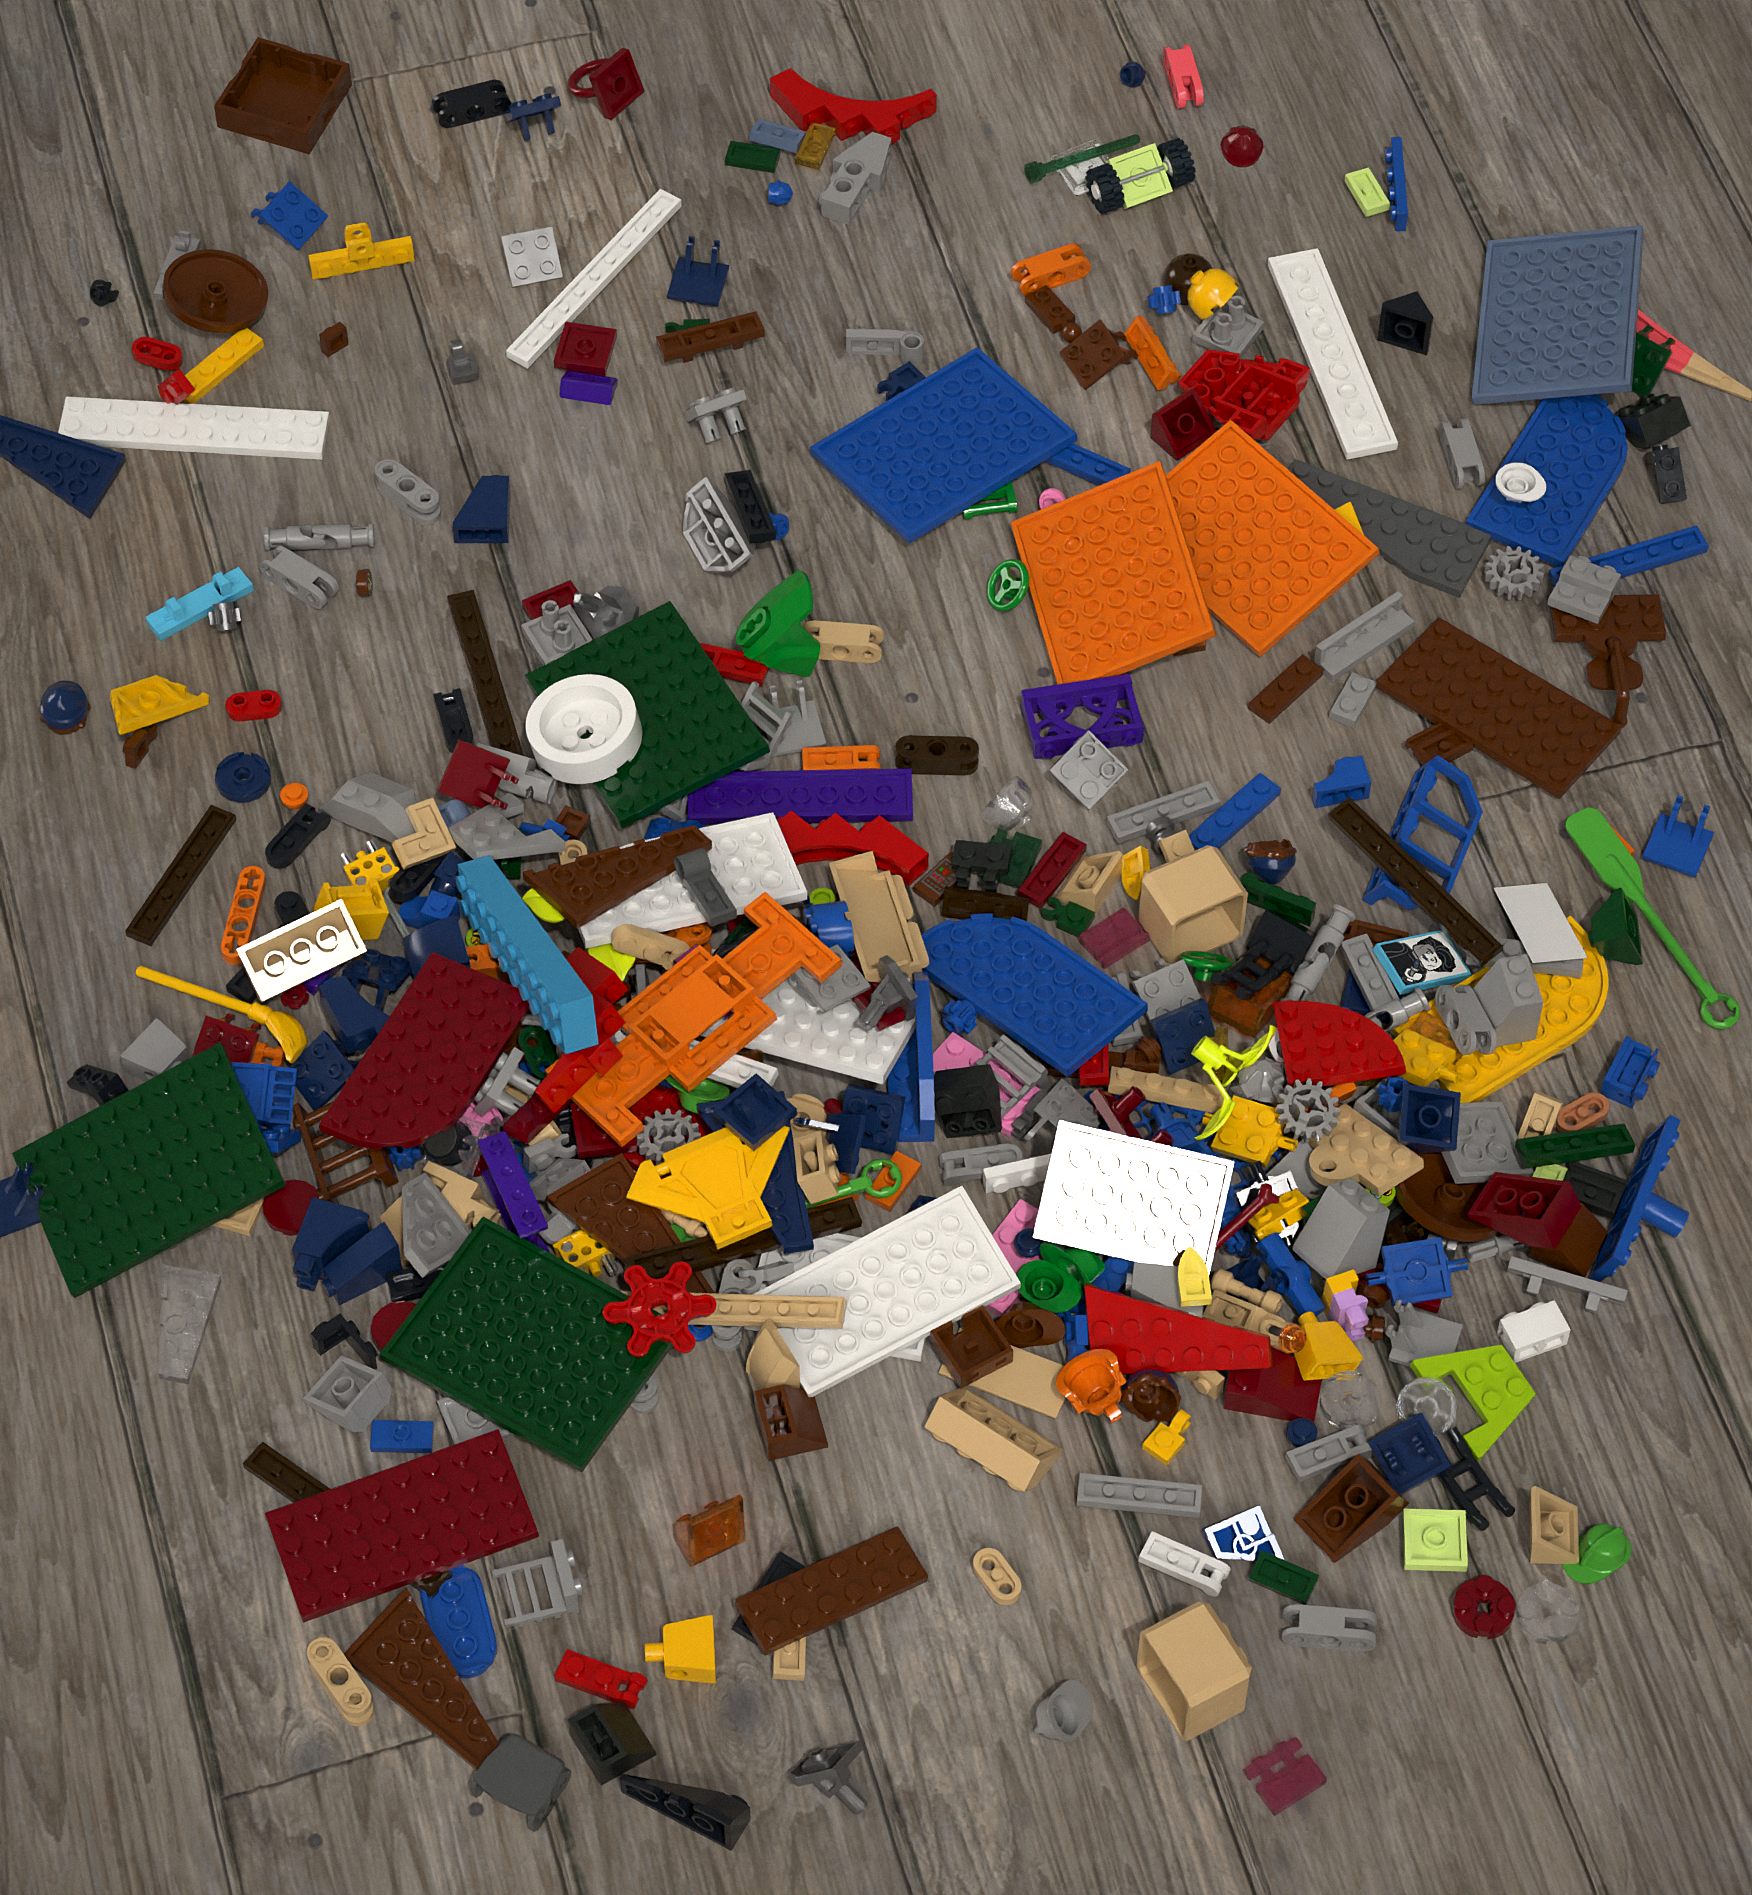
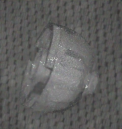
(1010, 806)
(1432, 1398)

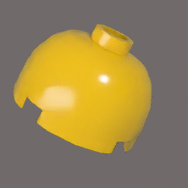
(1210, 291)

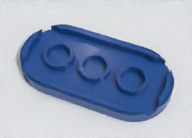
(462, 1622)

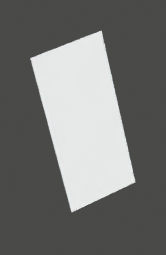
(1540, 923)

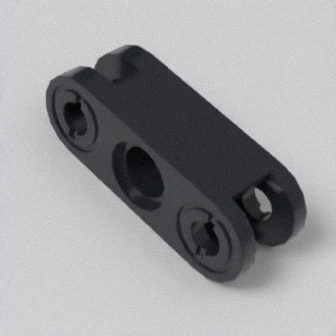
(471, 103)

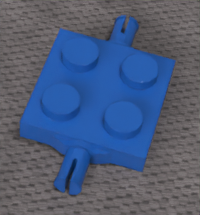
(1416, 1271)

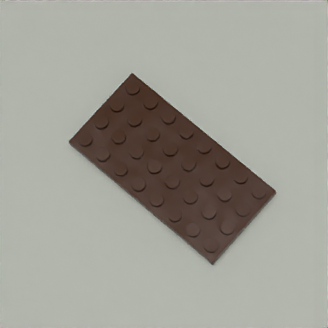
(1499, 707)

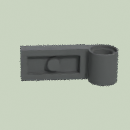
(703, 887)

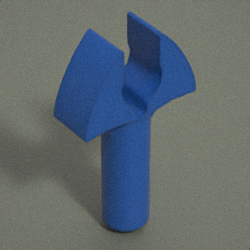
(531, 829)

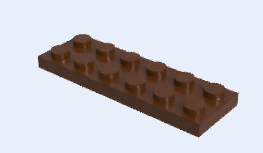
(831, 1590)

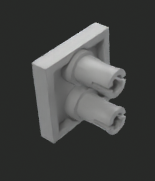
(1229, 328)
(726, 402)
(555, 632)
(505, 1072)

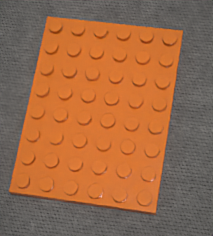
(1261, 538)
(1113, 577)

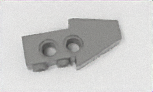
(854, 175)

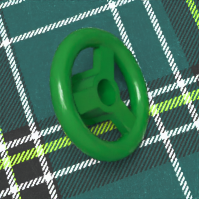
(1010, 586)
(1206, 963)

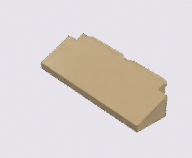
(878, 916)

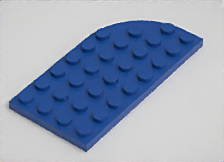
(1580, 456)
(1031, 987)

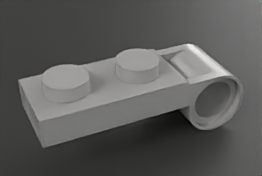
(886, 342)

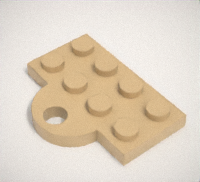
(1361, 1152)

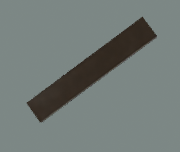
(180, 875)

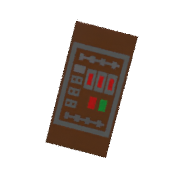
(932, 885)

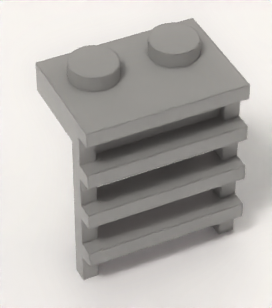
(776, 734)
(1020, 1065)
(560, 1584)

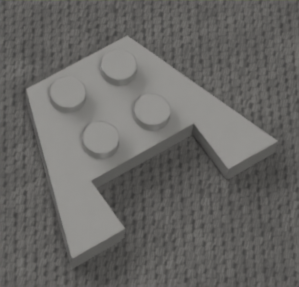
(492, 834)

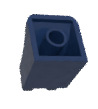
(323, 1236)

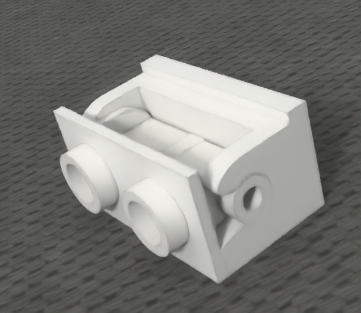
(1533, 1331)

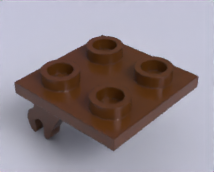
(1096, 353)

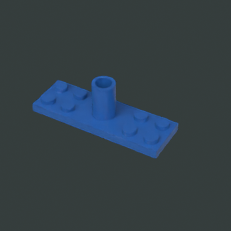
(1641, 1203)

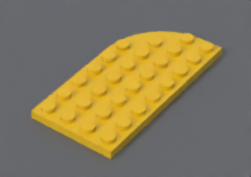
(1567, 1014)

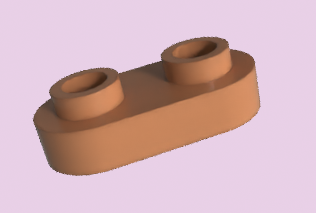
(1579, 1114)

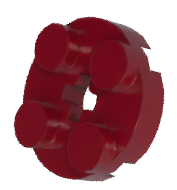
(1488, 1591)

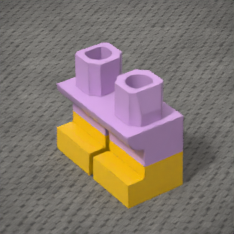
(1344, 1305)

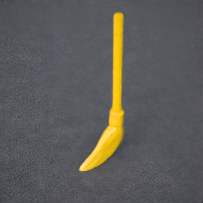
(279, 1023)

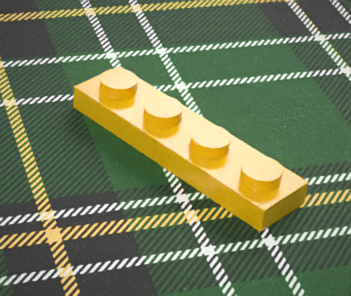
(222, 363)

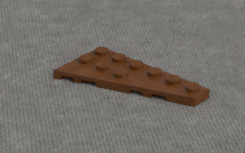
(612, 875)
(413, 1670)

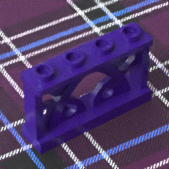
(1101, 691)

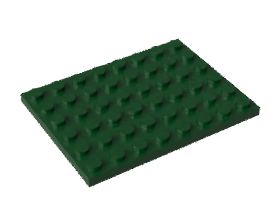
(686, 711)
(149, 1169)
(525, 1344)

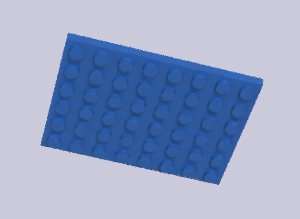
(943, 444)

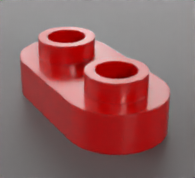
(160, 353)
(253, 705)

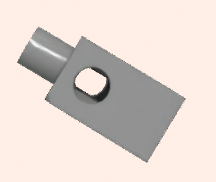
(153, 1052)

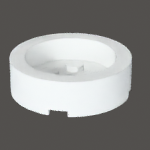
(565, 714)

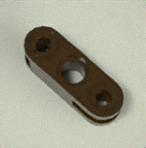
(956, 755)

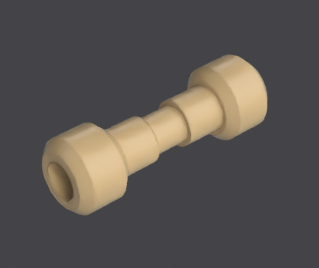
(1225, 1282)

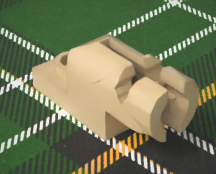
(462, 1194)

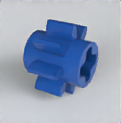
(1164, 299)
(959, 1017)
(1391, 1093)
(405, 1157)

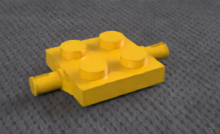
(1425, 1059)
(1250, 1132)

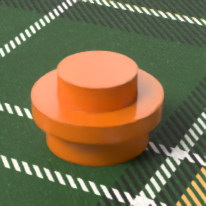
(294, 795)

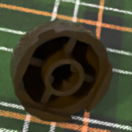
(1180, 272)

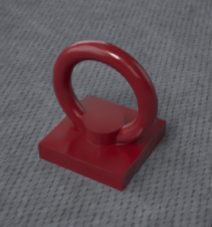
(613, 82)

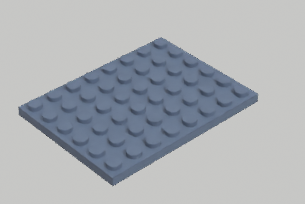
(1558, 315)

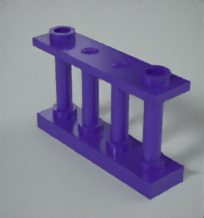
(511, 1190)

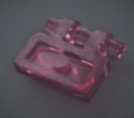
(1289, 1784)

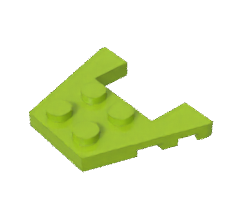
(1489, 1383)

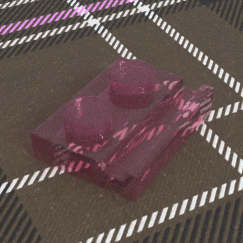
(1113, 938)

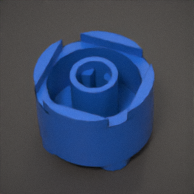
(830, 925)

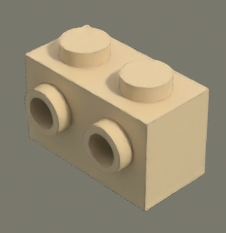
(816, 1167)

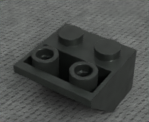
(1653, 419)
(967, 1101)
(610, 1740)

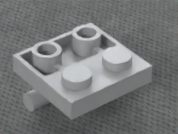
(1088, 769)

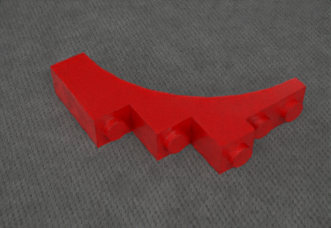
(810, 105)
(838, 840)
(579, 1066)

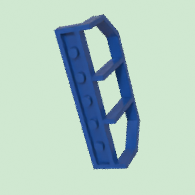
(1406, 823)
(908, 1079)

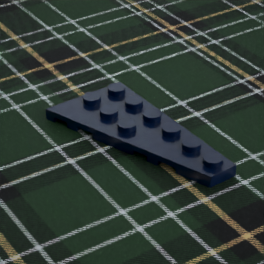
(64, 465)

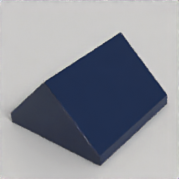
(1428, 1119)

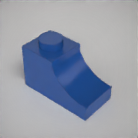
(1347, 780)
(428, 909)

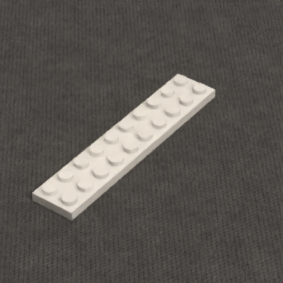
(1332, 354)
(196, 427)

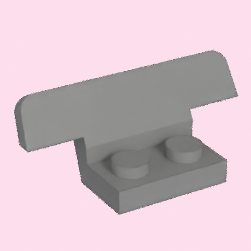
(551, 1179)

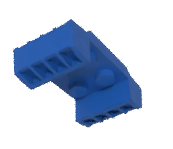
(268, 1091)

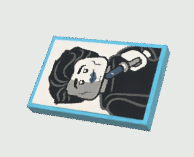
(1421, 961)

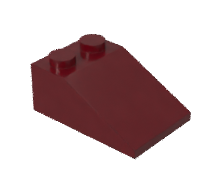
(1527, 1208)
(1273, 1391)

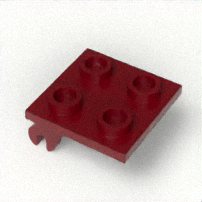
(475, 775)
(237, 1041)

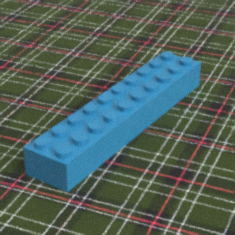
(527, 955)

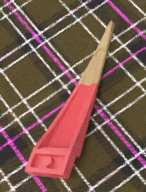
(1690, 364)

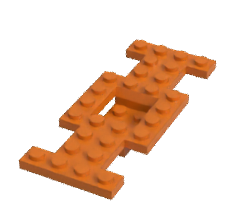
(692, 999)

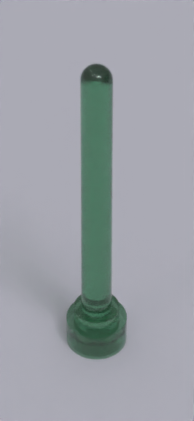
(1036, 171)

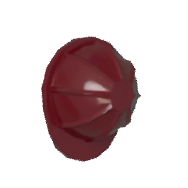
(1242, 146)

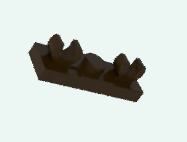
(964, 902)

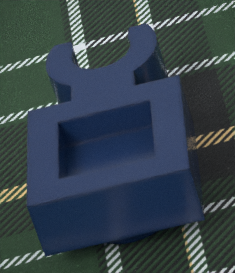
(900, 380)

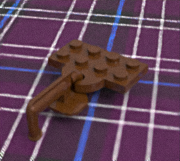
(1612, 641)

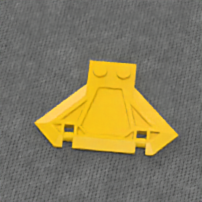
(713, 1183)

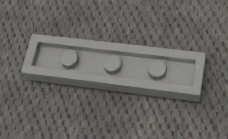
(1178, 806)
(1512, 947)
(1139, 1495)

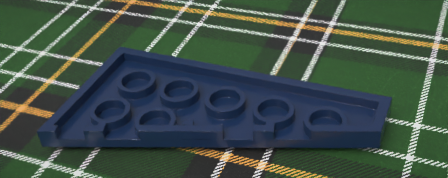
(782, 1193)

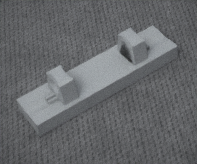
(1542, 1274)

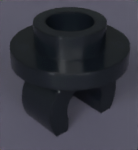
(101, 292)

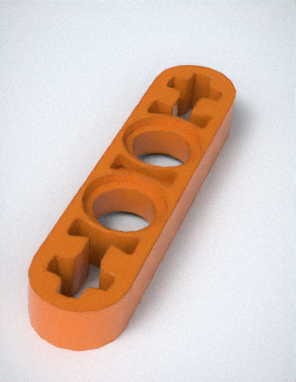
(240, 914)

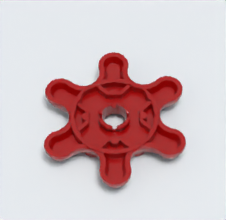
(650, 1293)

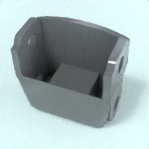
(522, 1778)

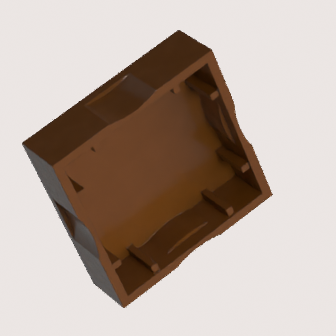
(283, 95)

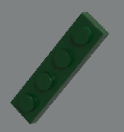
(1574, 1145)

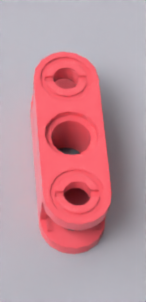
(1183, 76)

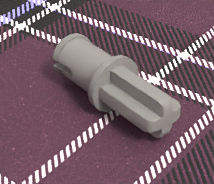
(1492, 1247)

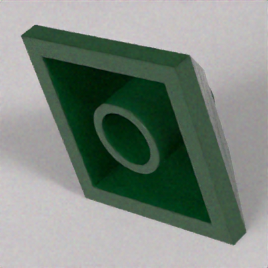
(1617, 930)

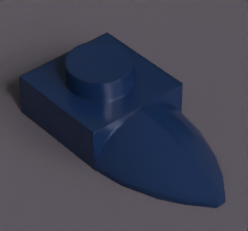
(446, 875)

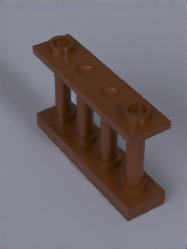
(380, 1168)

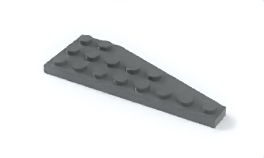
(1417, 540)

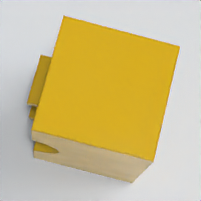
(363, 904)

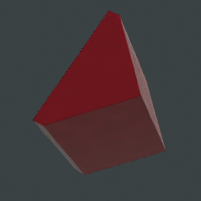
(1181, 425)

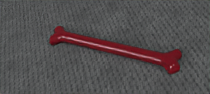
(1264, 1198)

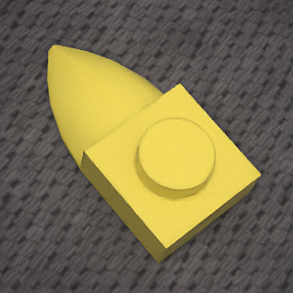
(1193, 1280)

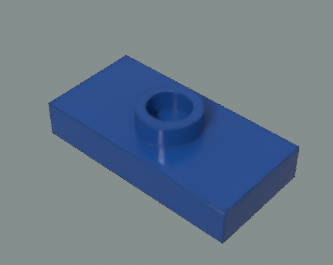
(402, 1436)

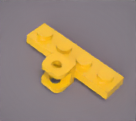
(360, 254)

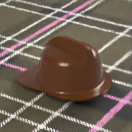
(1030, 1326)

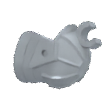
(1260, 1081)

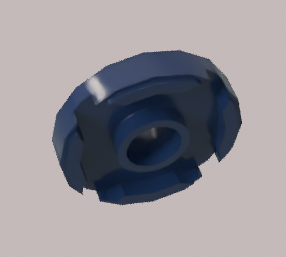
(239, 767)

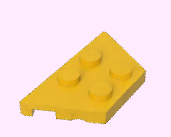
(151, 702)

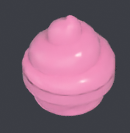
(1050, 497)

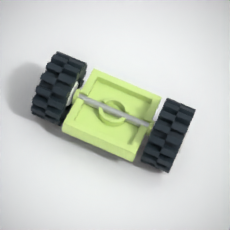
(1140, 175)

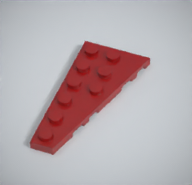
(1167, 1338)

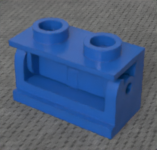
(1629, 1072)

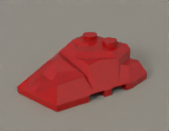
(1246, 391)

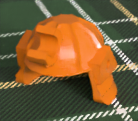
(1093, 1383)

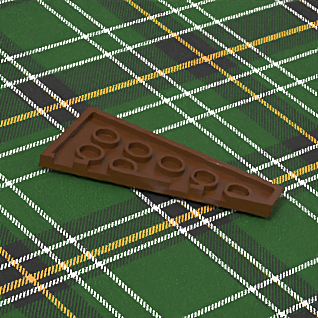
(619, 1224)

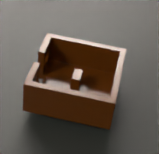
(974, 1350)

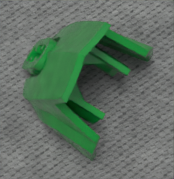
(774, 632)

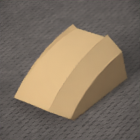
(771, 1360)

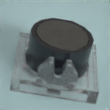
(457, 1147)

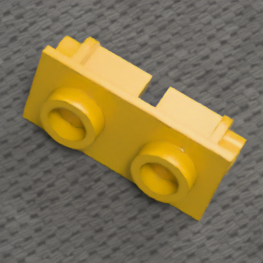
(1269, 1217)

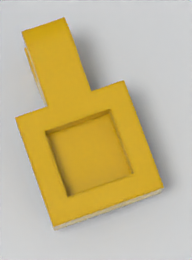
(1167, 1441)

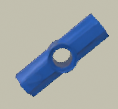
(1295, 1273)

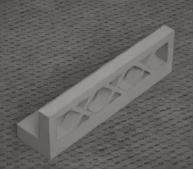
(1363, 637)

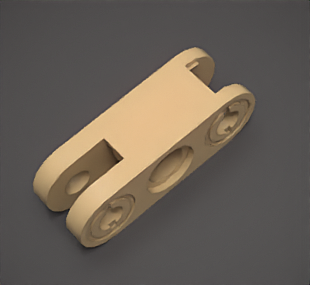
(847, 641)
(352, 1697)

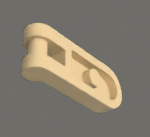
(647, 944)

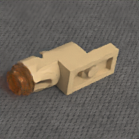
(1235, 1312)

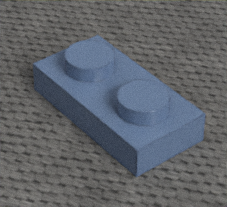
(777, 135)

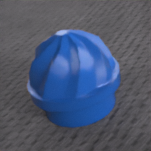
(779, 193)

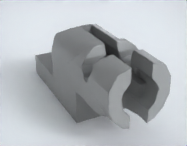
(529, 777)

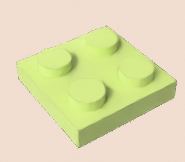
(1435, 1540)

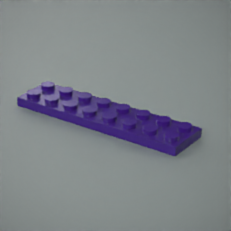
(810, 794)

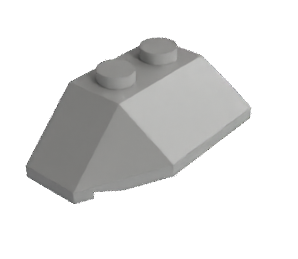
(715, 529)
(372, 806)

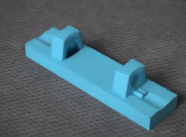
(196, 604)

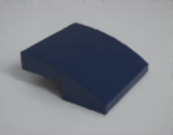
(438, 937)

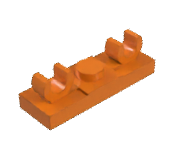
(1151, 353)

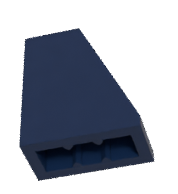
(485, 513)
(362, 1265)

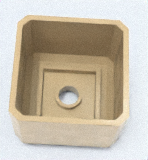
(1192, 904)
(1194, 1669)

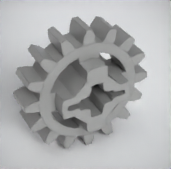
(1514, 573)
(1320, 1116)
(667, 1134)

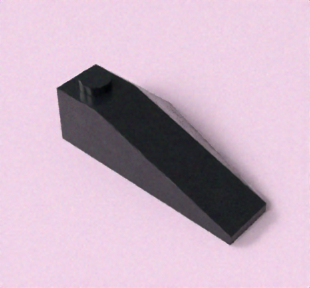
(699, 1809)

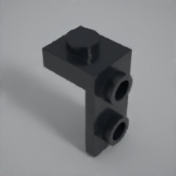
(1667, 473)
(97, 1082)
(336, 1330)

